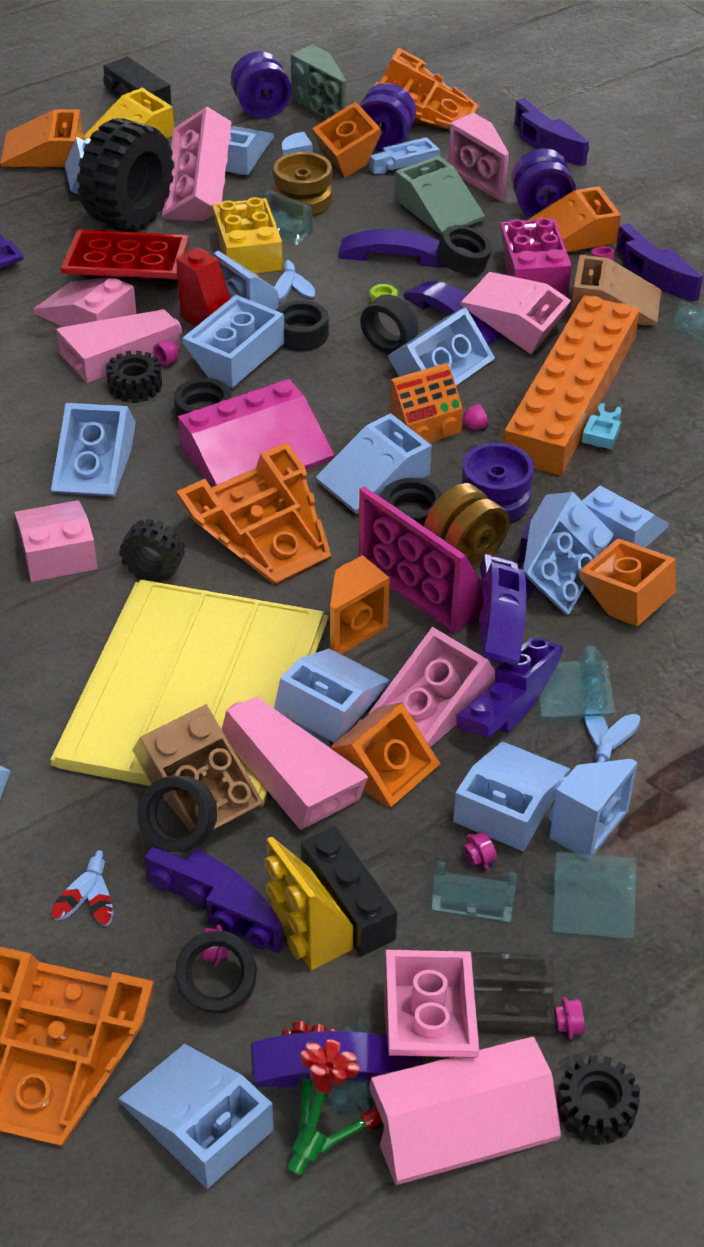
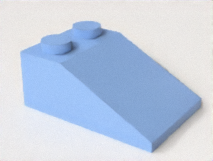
(93, 449)

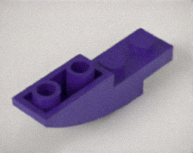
(548, 134)
(660, 268)
(503, 610)
(513, 691)
(226, 894)

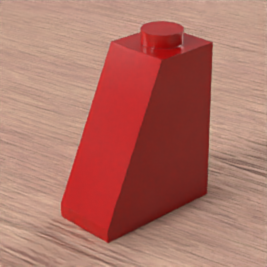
(200, 286)

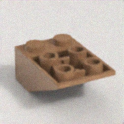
(616, 284)
(198, 749)

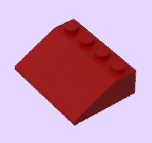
(125, 254)

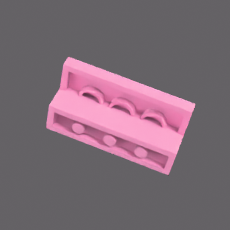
(465, 1110)

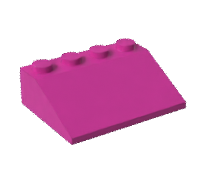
(234, 432)
(419, 563)

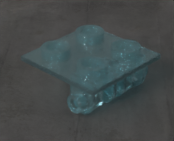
(579, 688)
(594, 895)

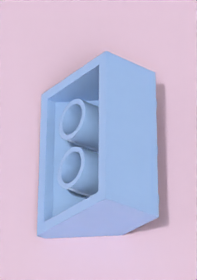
(235, 339)
(449, 341)

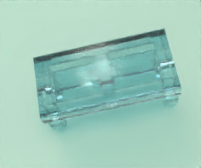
(291, 217)
(473, 895)

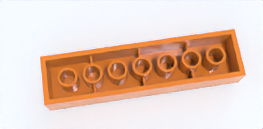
(572, 382)

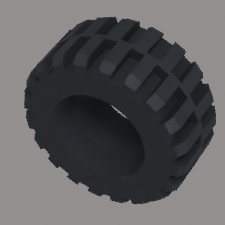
(125, 174)

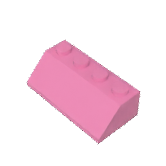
(199, 166)

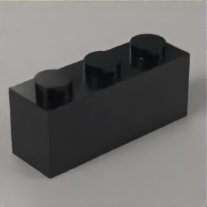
(127, 76)
(352, 889)

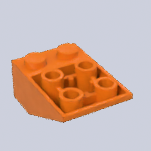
(43, 140)
(584, 219)

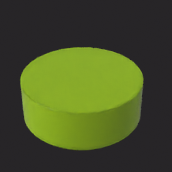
(381, 289)

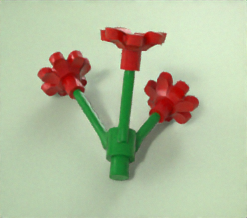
(326, 1068)

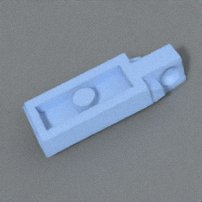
(403, 155)

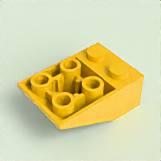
(142, 108)
(249, 234)
(308, 913)

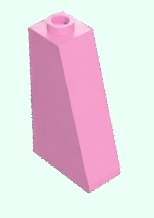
(93, 344)
(291, 763)

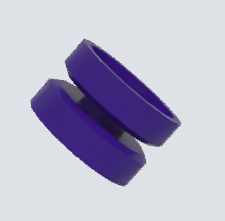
(261, 84)
(392, 111)
(541, 180)
(501, 474)

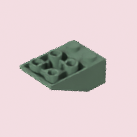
(317, 81)
(436, 194)

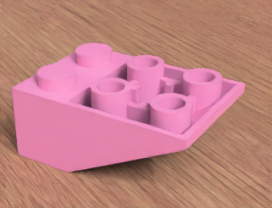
(517, 308)

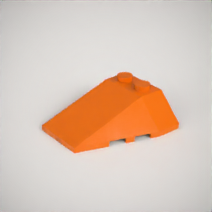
(434, 100)
(263, 515)
(60, 1041)

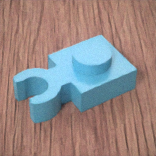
(603, 428)

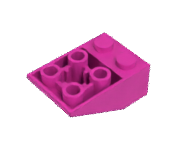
(536, 252)

